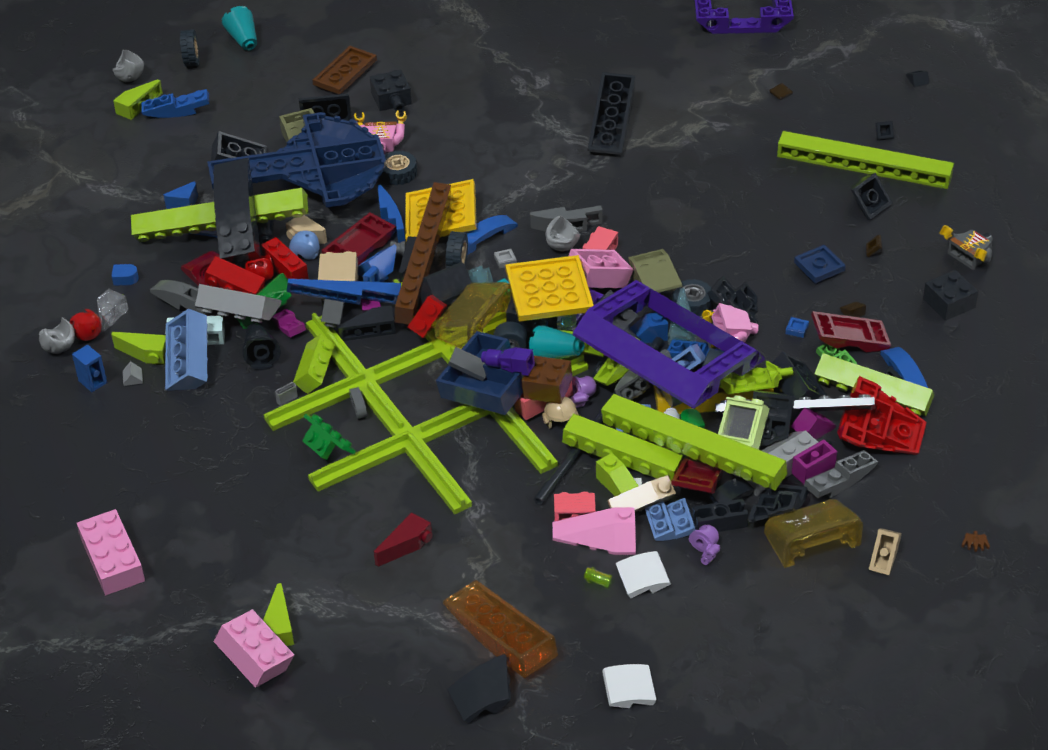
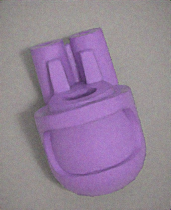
(582, 390)
(705, 541)

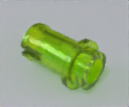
(598, 577)

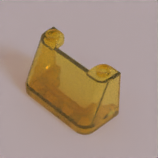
(472, 311)
(810, 527)

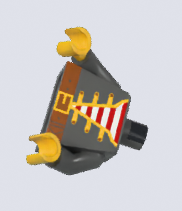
(969, 247)

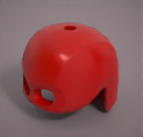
(261, 267)
(86, 325)

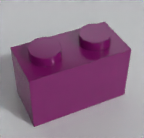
(814, 461)

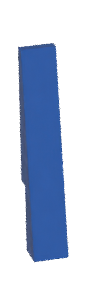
(346, 290)

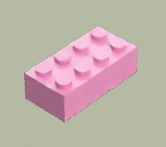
(110, 552)

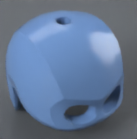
(305, 244)

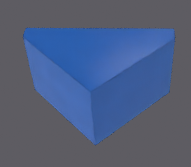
(181, 196)

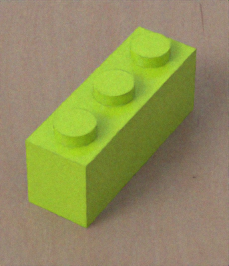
(314, 363)

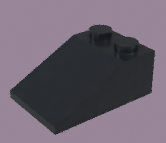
(231, 146)

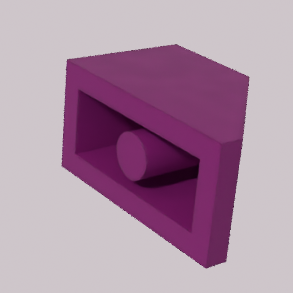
(813, 422)

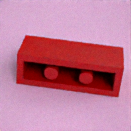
(284, 260)
(232, 277)

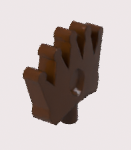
(975, 540)

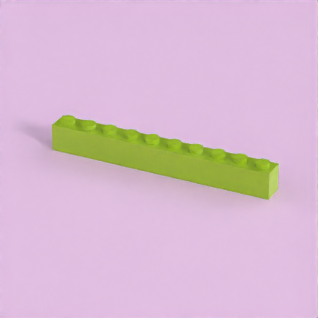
(865, 159)
(202, 216)
(695, 442)

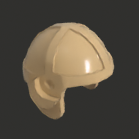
(559, 412)

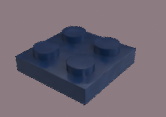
(819, 263)

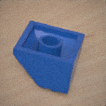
(383, 260)

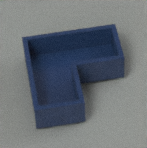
(498, 389)

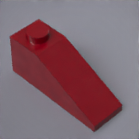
(404, 539)

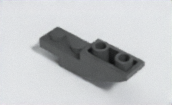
(578, 218)
(179, 295)
(633, 385)
(842, 476)

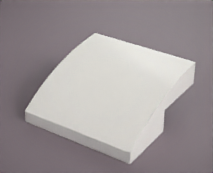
(643, 573)
(629, 685)

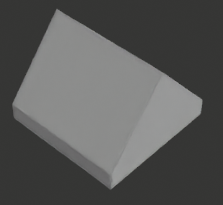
(132, 374)

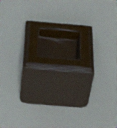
(854, 309)

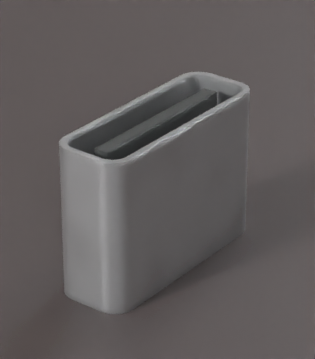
(286, 393)

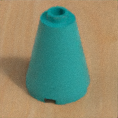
(241, 27)
(554, 343)

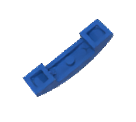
(488, 228)
(904, 365)

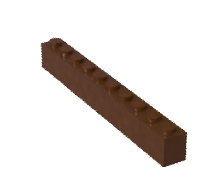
(423, 252)

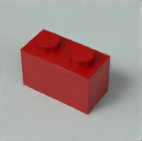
(427, 315)

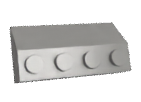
(236, 302)
(786, 450)

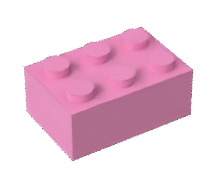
(603, 268)
(253, 648)

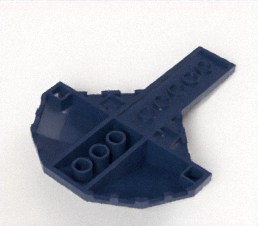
(327, 158)

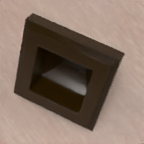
(781, 91)
(874, 246)

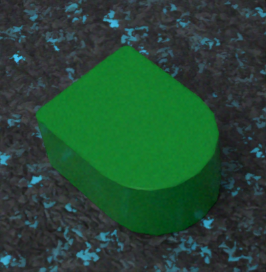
(692, 416)

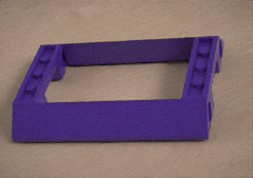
(718, 20)
(689, 387)

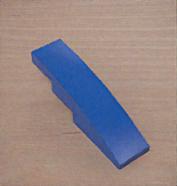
(390, 212)

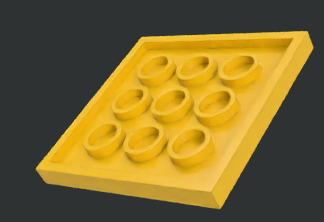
(460, 214)
(549, 288)

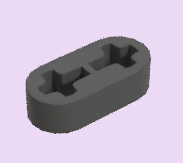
(358, 402)

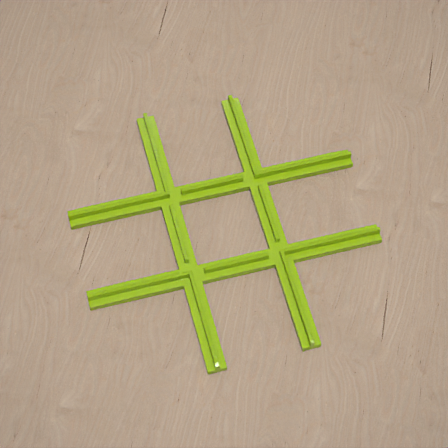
(404, 436)

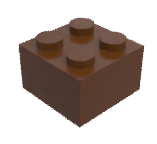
(548, 380)

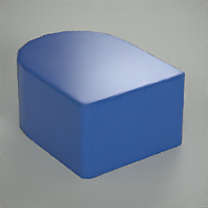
(124, 274)

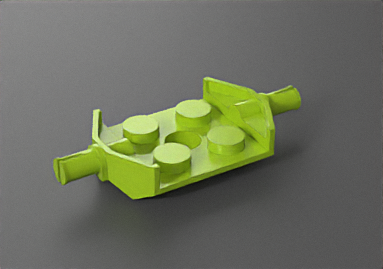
(754, 379)

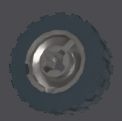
(696, 294)

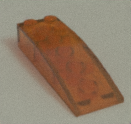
(502, 628)

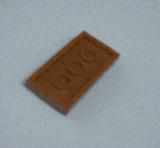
(344, 70)

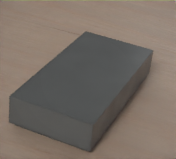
(467, 363)

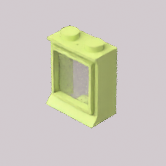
(744, 420)

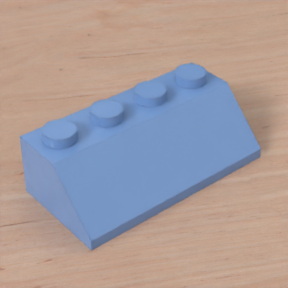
(186, 351)

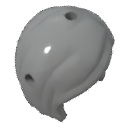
(128, 67)
(561, 234)
(57, 339)

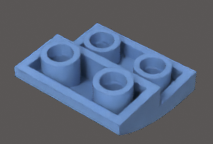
(670, 520)

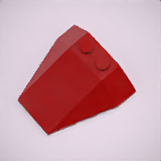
(897, 426)

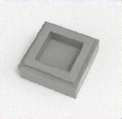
(504, 257)

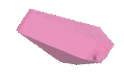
(604, 529)

